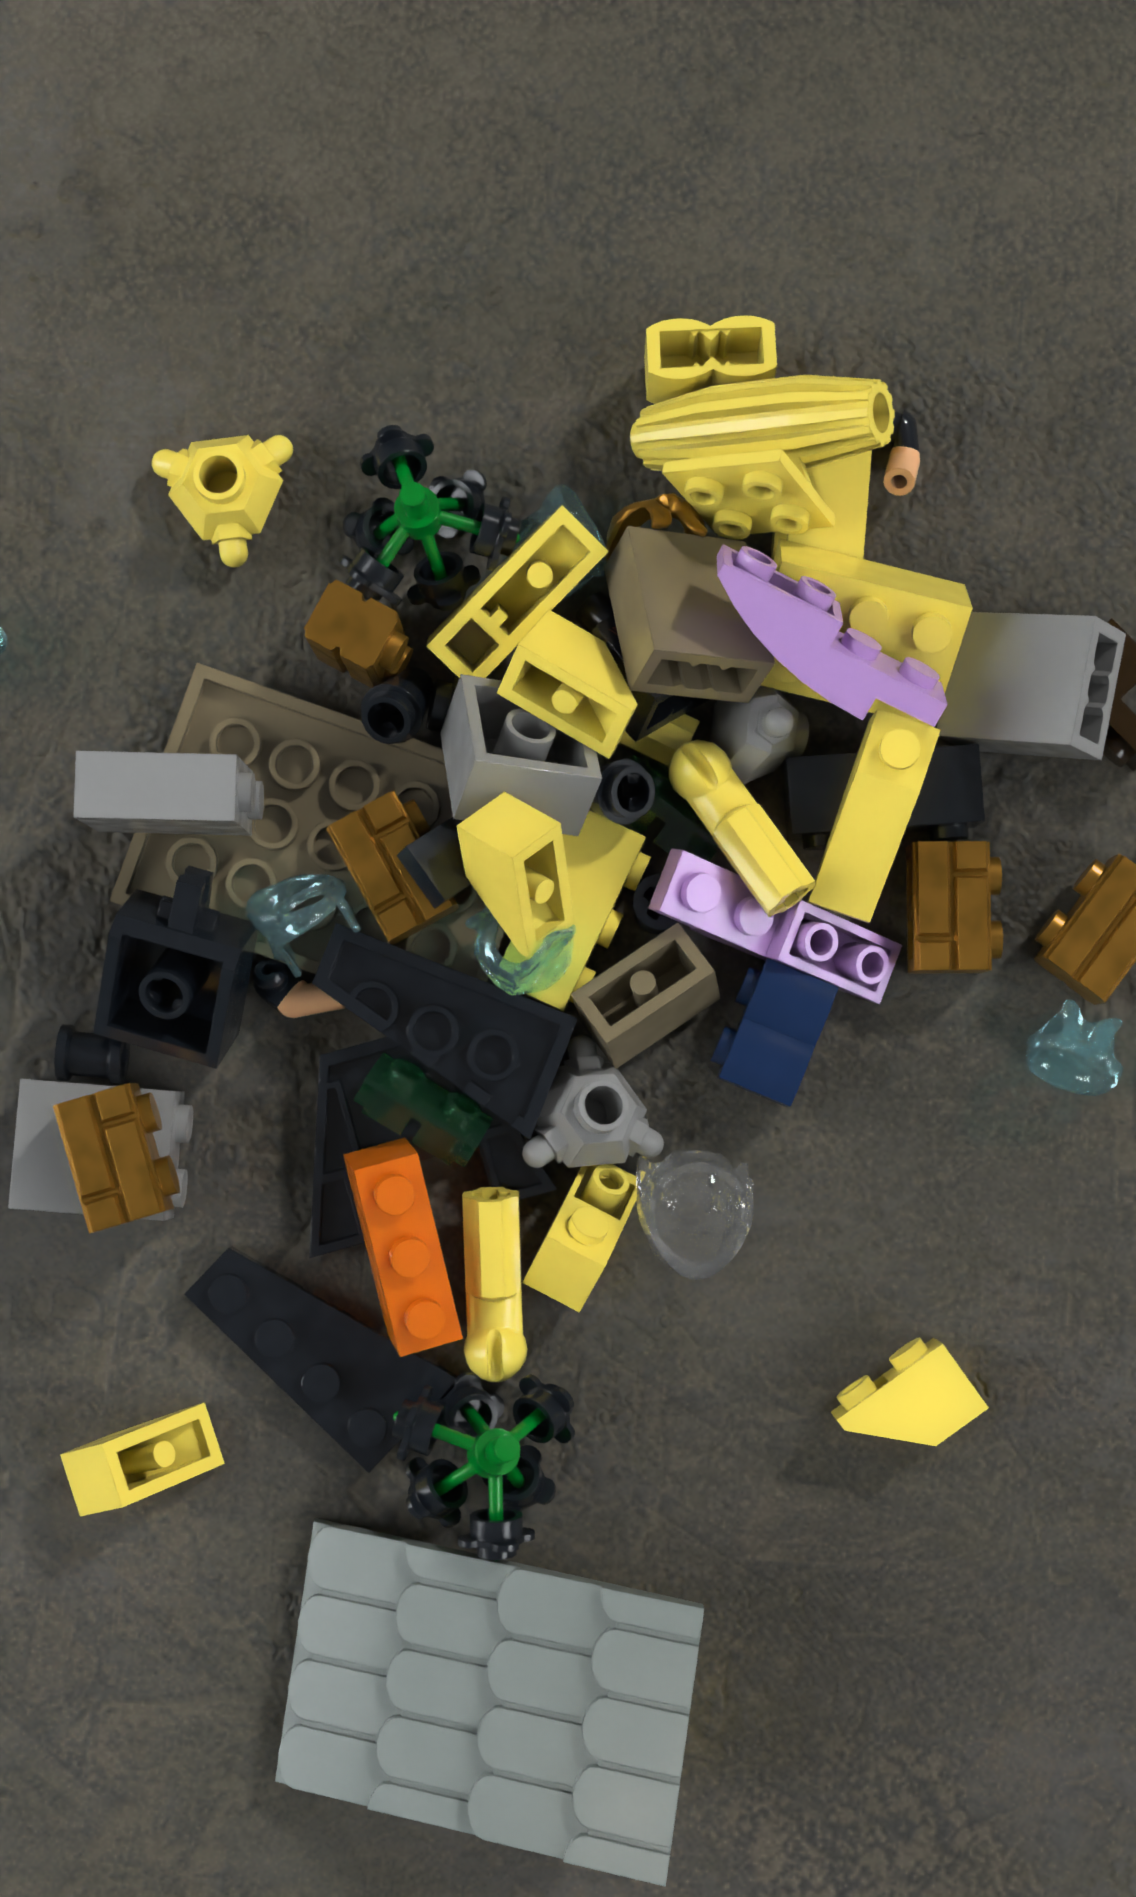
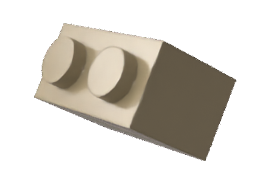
(646, 995)

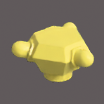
(225, 488)

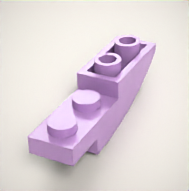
(802, 632)
(802, 937)

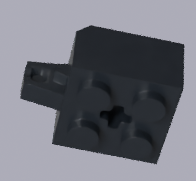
(176, 973)

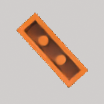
(403, 1246)

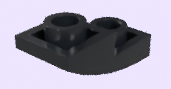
(437, 863)

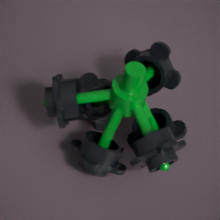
(419, 515)
(493, 1453)

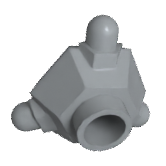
(759, 732)
(590, 1115)

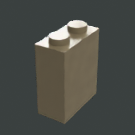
(678, 620)

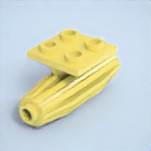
(747, 446)

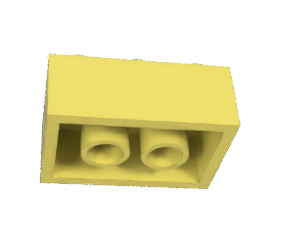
(894, 606)

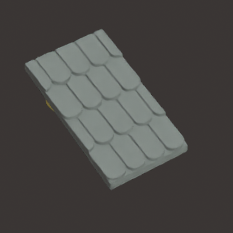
(491, 1698)

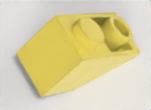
(583, 1234)
(915, 1400)

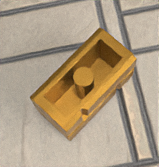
(357, 635)
(369, 848)
(951, 907)
(1097, 937)
(116, 1156)

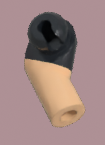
(904, 455)
(289, 993)

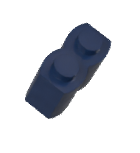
(775, 1031)

